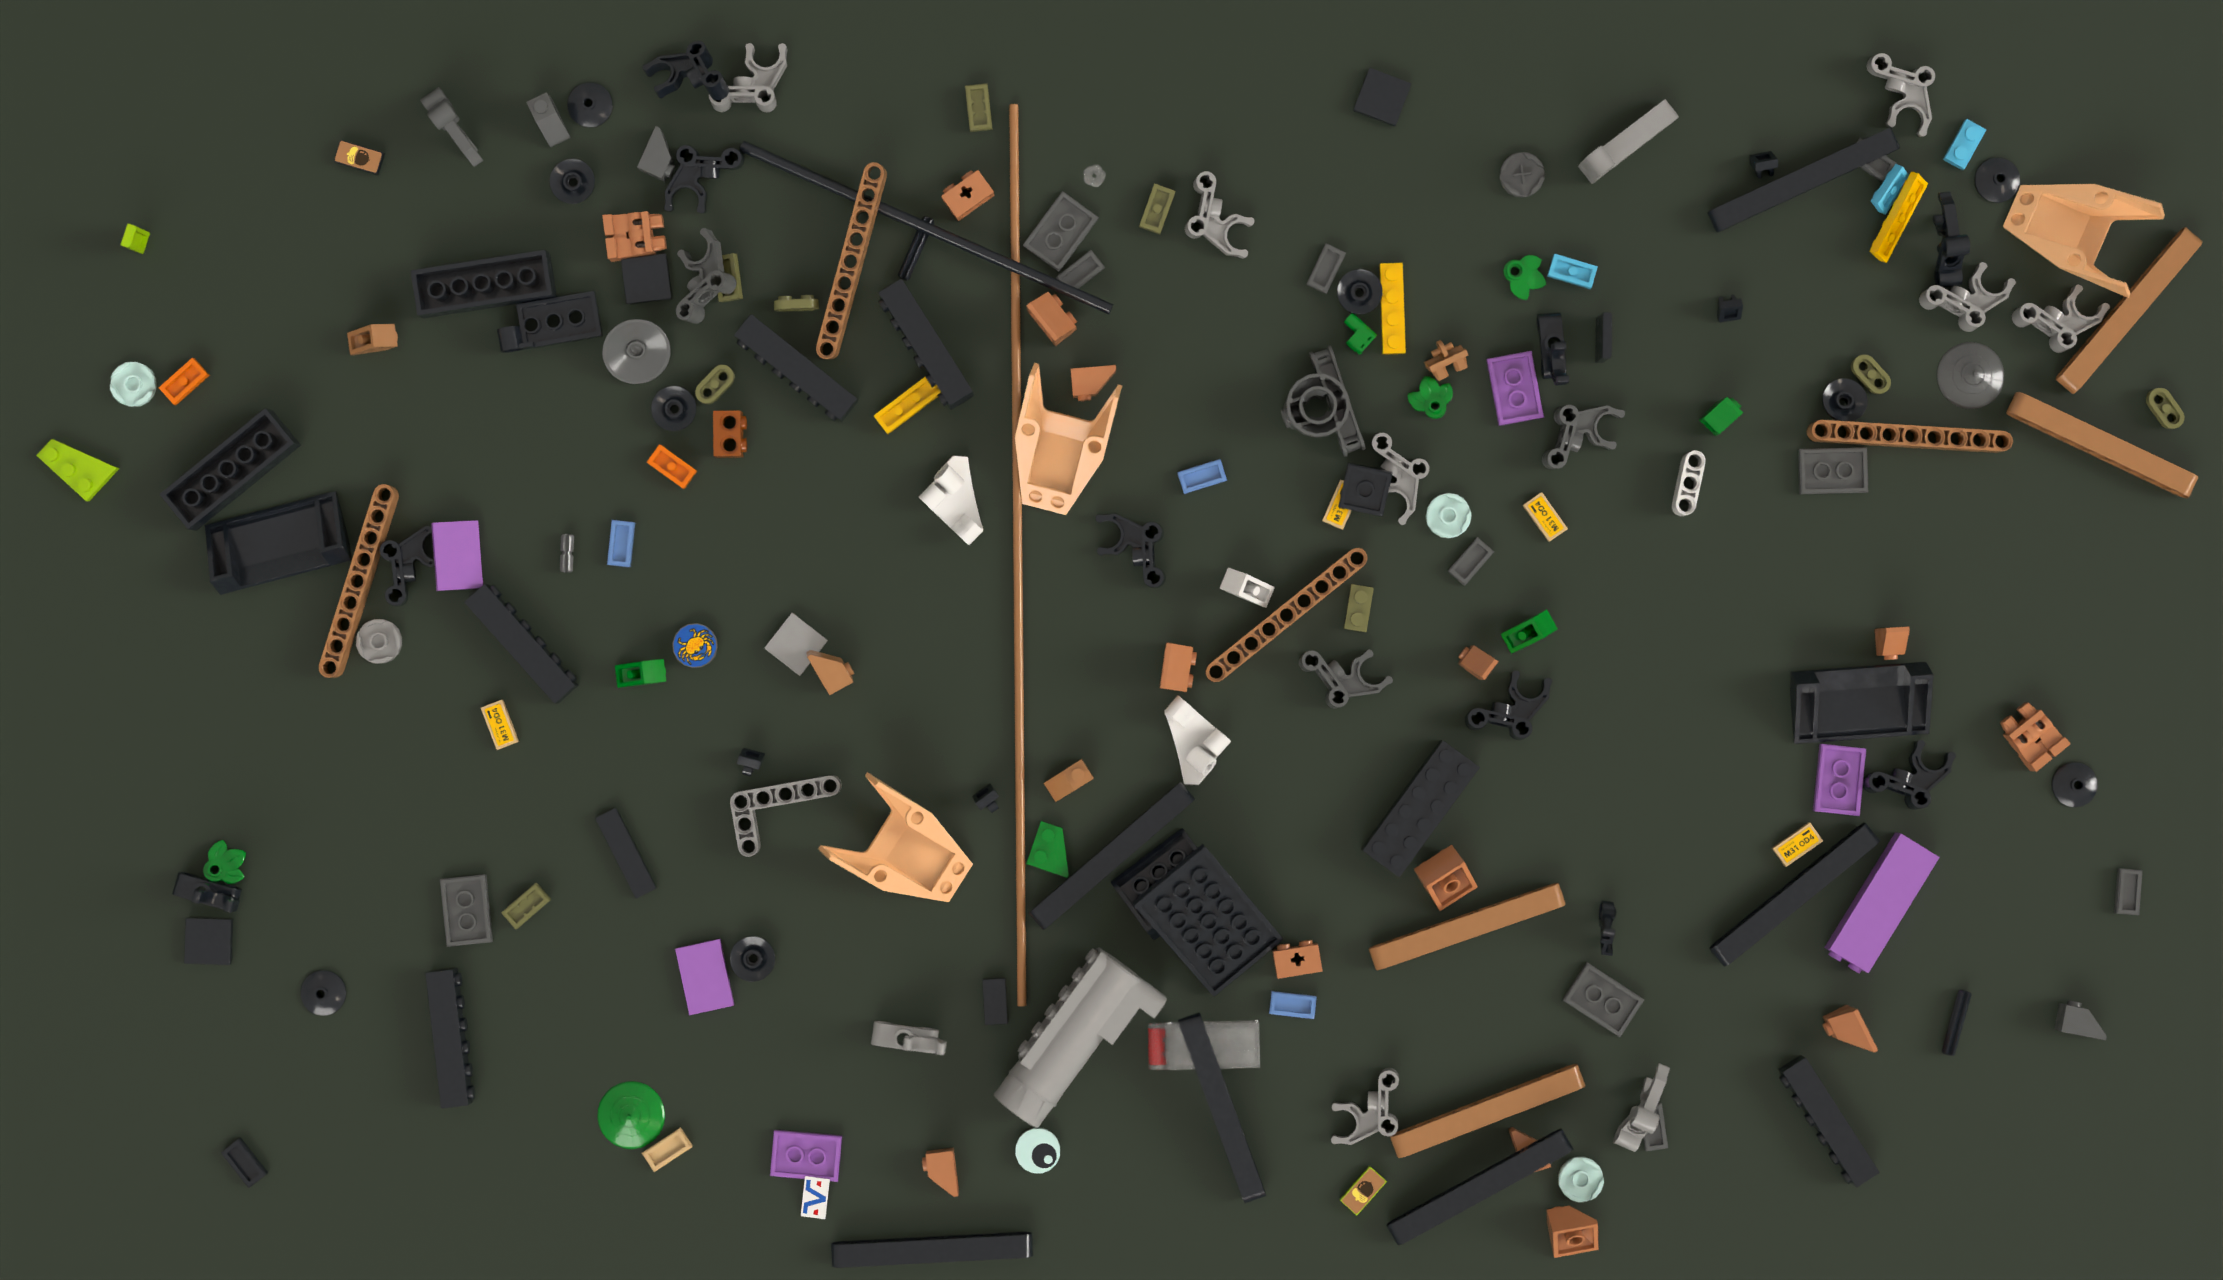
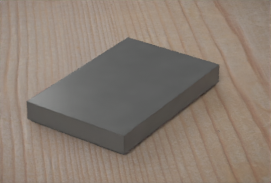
(1060, 231)
(1833, 470)
(466, 910)
(1603, 999)

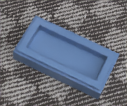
(1202, 476)
(621, 543)
(1292, 1004)

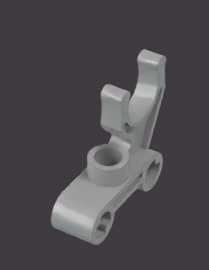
(1908, 84)
(755, 88)
(1208, 217)
(1963, 303)
(2056, 324)
(1402, 469)
(919, 1039)
(1642, 1117)
(1371, 1120)

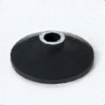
(595, 114)
(564, 173)
(1987, 183)
(1362, 280)
(1851, 393)
(663, 403)
(2064, 781)
(741, 962)
(334, 992)

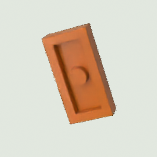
(184, 381)
(671, 466)

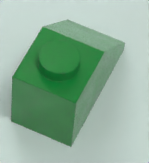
(1529, 631)
(640, 673)

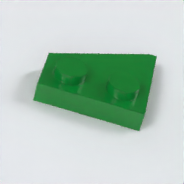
(1049, 850)

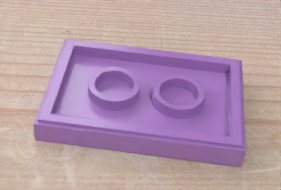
(1515, 388)
(457, 555)
(1839, 779)
(704, 976)
(805, 1154)

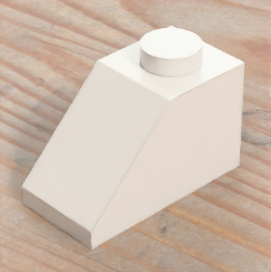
(1247, 587)

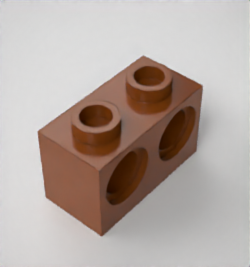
(722, 434)

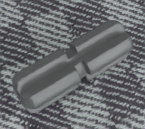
(567, 548)

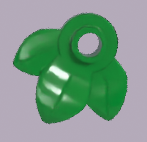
(1527, 277)
(1430, 394)
(227, 861)

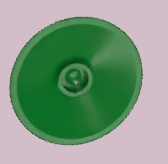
(631, 1115)

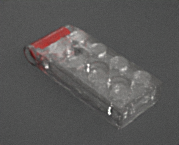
(1233, 1042)

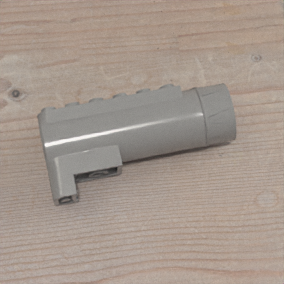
(1090, 1009)

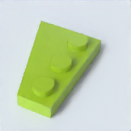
(77, 469)

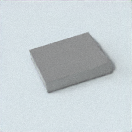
(793, 642)

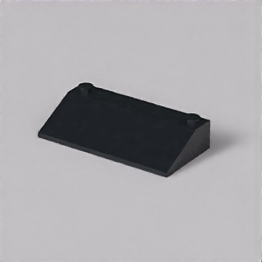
(277, 543)
(1861, 702)

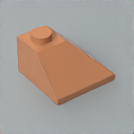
(1849, 1027)
(1571, 1231)

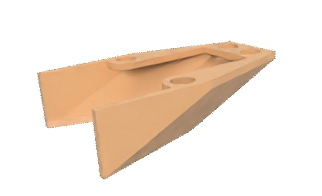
(2071, 224)
(1058, 450)
(908, 853)

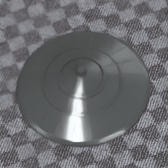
(636, 351)
(1970, 375)

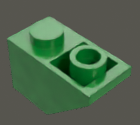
(1721, 415)

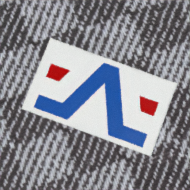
(815, 1197)

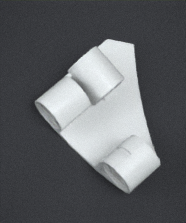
(954, 500)
(1195, 740)

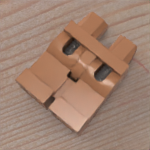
(620, 226)
(2037, 741)

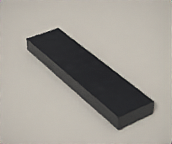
(626, 852)

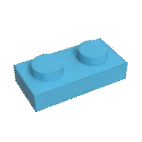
(1964, 144)
(1890, 189)
(1572, 271)

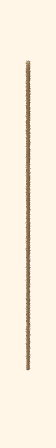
(1017, 563)

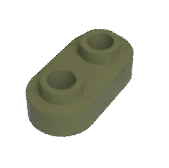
(786, 303)
(1870, 374)
(713, 382)
(2165, 407)

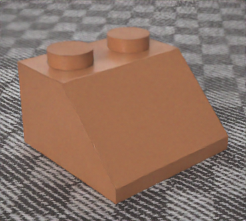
(1052, 318)
(1177, 667)
(1445, 877)

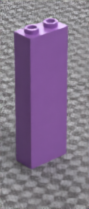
(1881, 903)

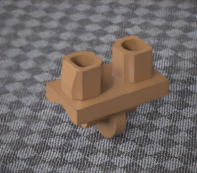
(1444, 356)

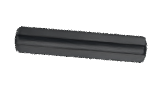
(914, 252)
(1956, 1022)

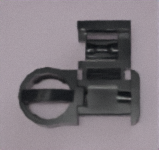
(1607, 914)

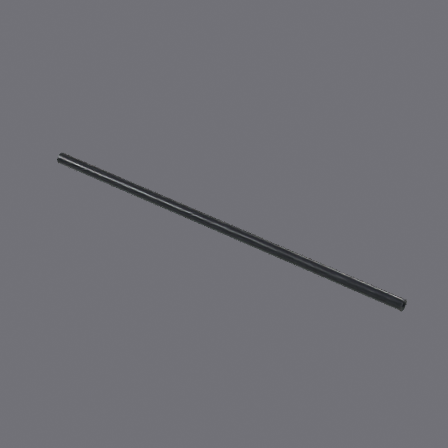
(929, 229)

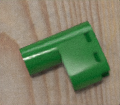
(1363, 334)

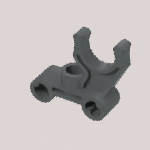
(444, 117)
(708, 283)
(1572, 432)
(1337, 681)

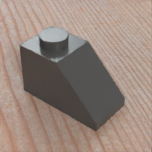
(548, 119)
(657, 158)
(2078, 1020)

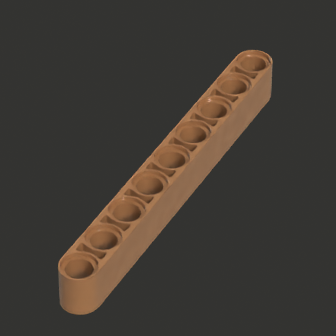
(848, 250)
(2128, 310)
(1920, 435)
(2102, 445)
(350, 589)
(1296, 610)
(1467, 926)
(1487, 1110)

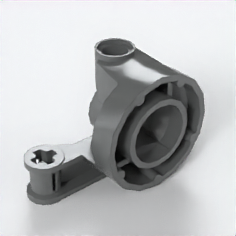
(1340, 417)

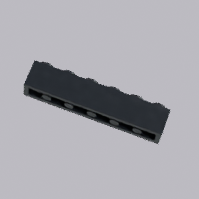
(926, 345)
(796, 367)
(521, 642)
(449, 1037)
(1828, 1121)

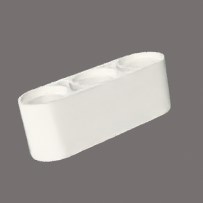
(1681, 491)

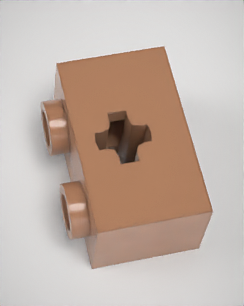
(962, 206)
(1287, 968)

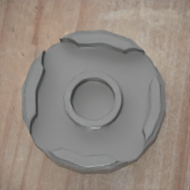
(379, 641)

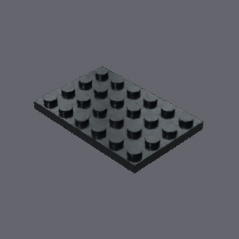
(1207, 920)

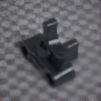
(691, 65)
(699, 167)
(1953, 245)
(1552, 360)
(1142, 546)
(403, 562)
(1508, 715)
(1909, 784)
(217, 895)

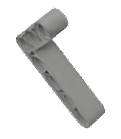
(1628, 141)
(775, 800)

